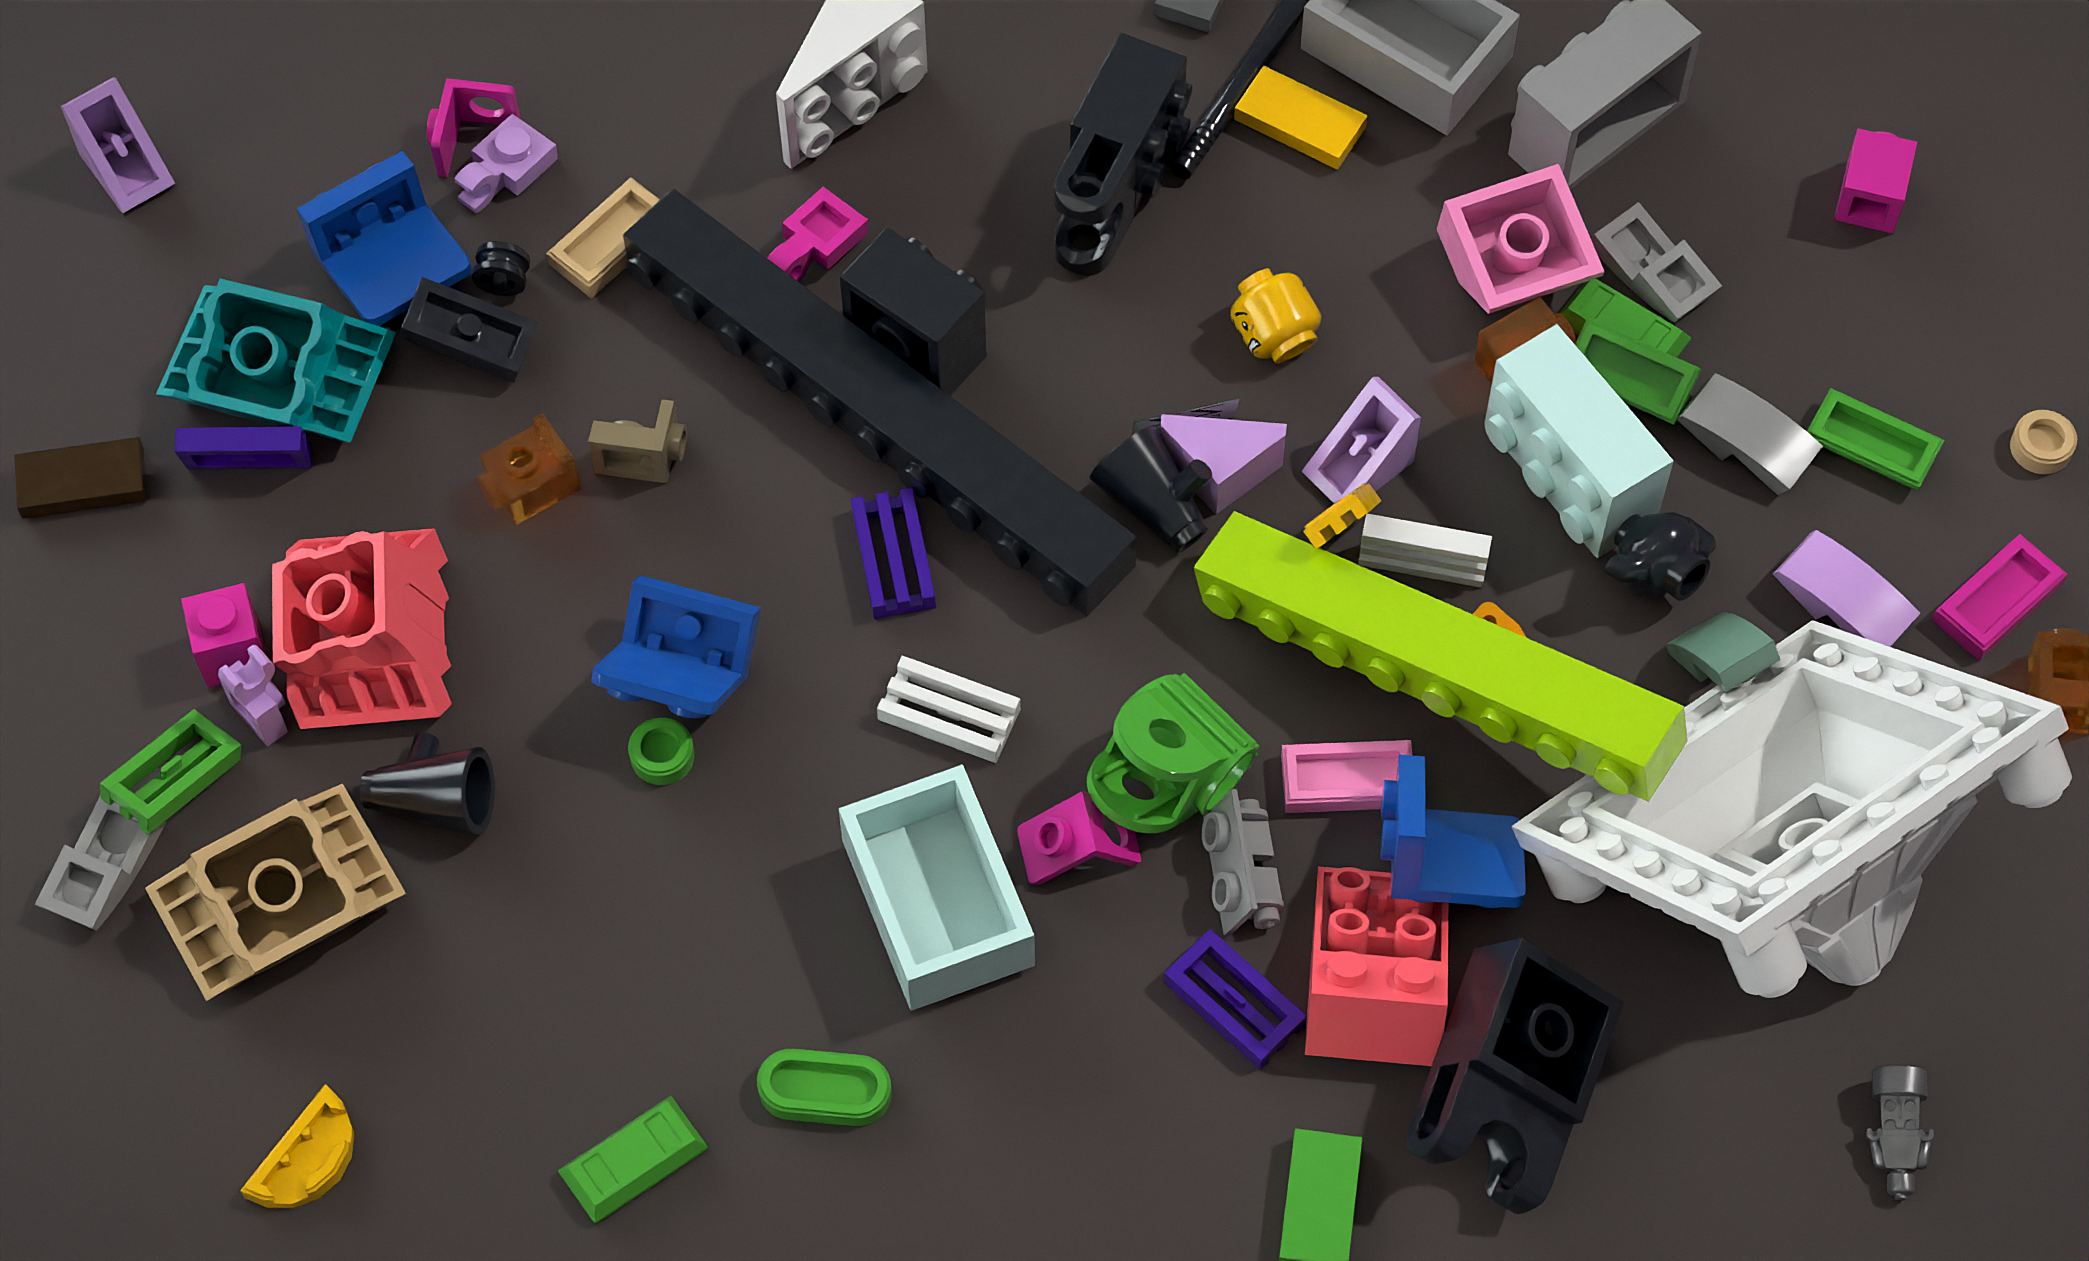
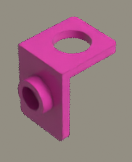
(458, 106)
(1069, 837)

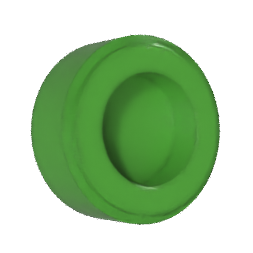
(661, 751)

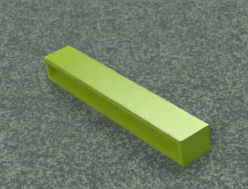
(1443, 657)

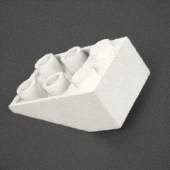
(847, 69)

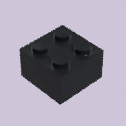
(917, 308)

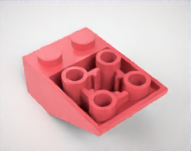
(1375, 971)

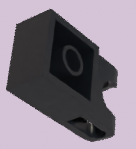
(1119, 148)
(1515, 1069)

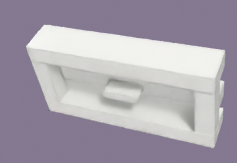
(1424, 550)
(957, 687)

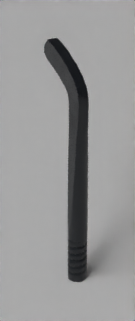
(1222, 110)

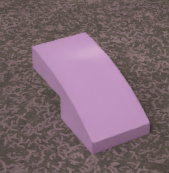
(1841, 585)

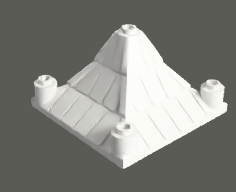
(1806, 805)

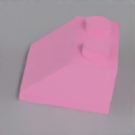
(1518, 240)

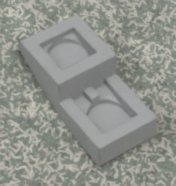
(1654, 268)
(1754, 431)
(99, 869)

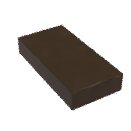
(80, 477)

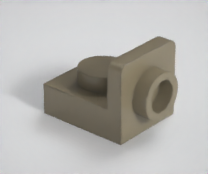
(638, 451)

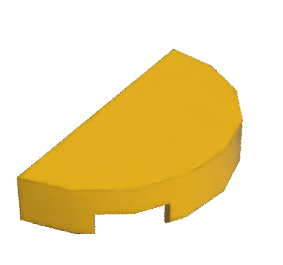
(306, 1158)

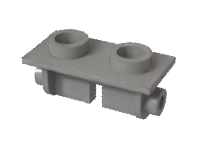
(1236, 837)

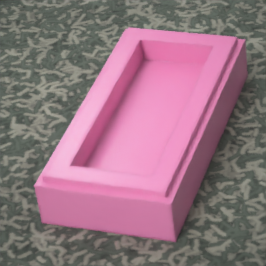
(1339, 774)

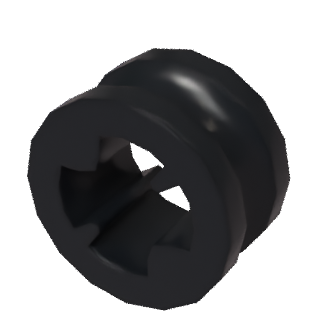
(501, 268)

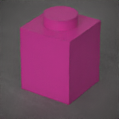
(1875, 180)
(221, 629)

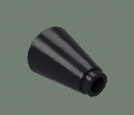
(1152, 489)
(434, 789)

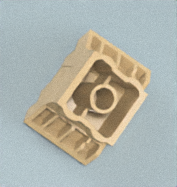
(273, 889)

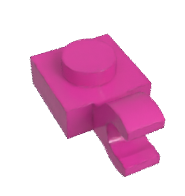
(818, 232)

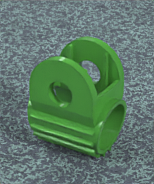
(1176, 746)

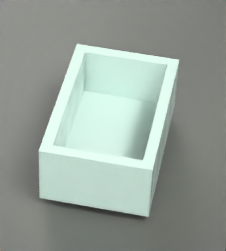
(1575, 439)
(937, 887)

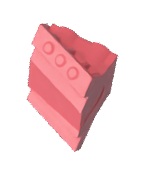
(362, 628)

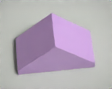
(116, 145)
(1367, 444)
(1235, 451)

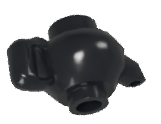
(1661, 555)

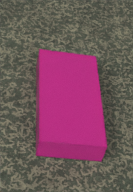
(1999, 597)

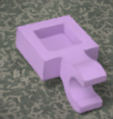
(506, 158)
(255, 695)

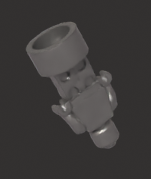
(1900, 1143)

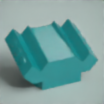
(276, 360)

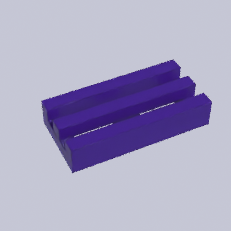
(243, 447)
(884, 508)
(1274, 1037)

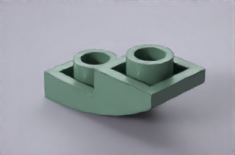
(1724, 650)

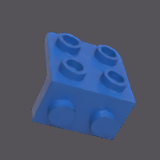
(381, 239)
(680, 648)
(1447, 852)

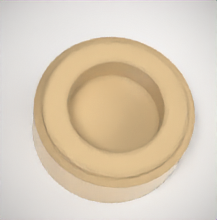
(2043, 442)

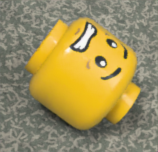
(1275, 315)

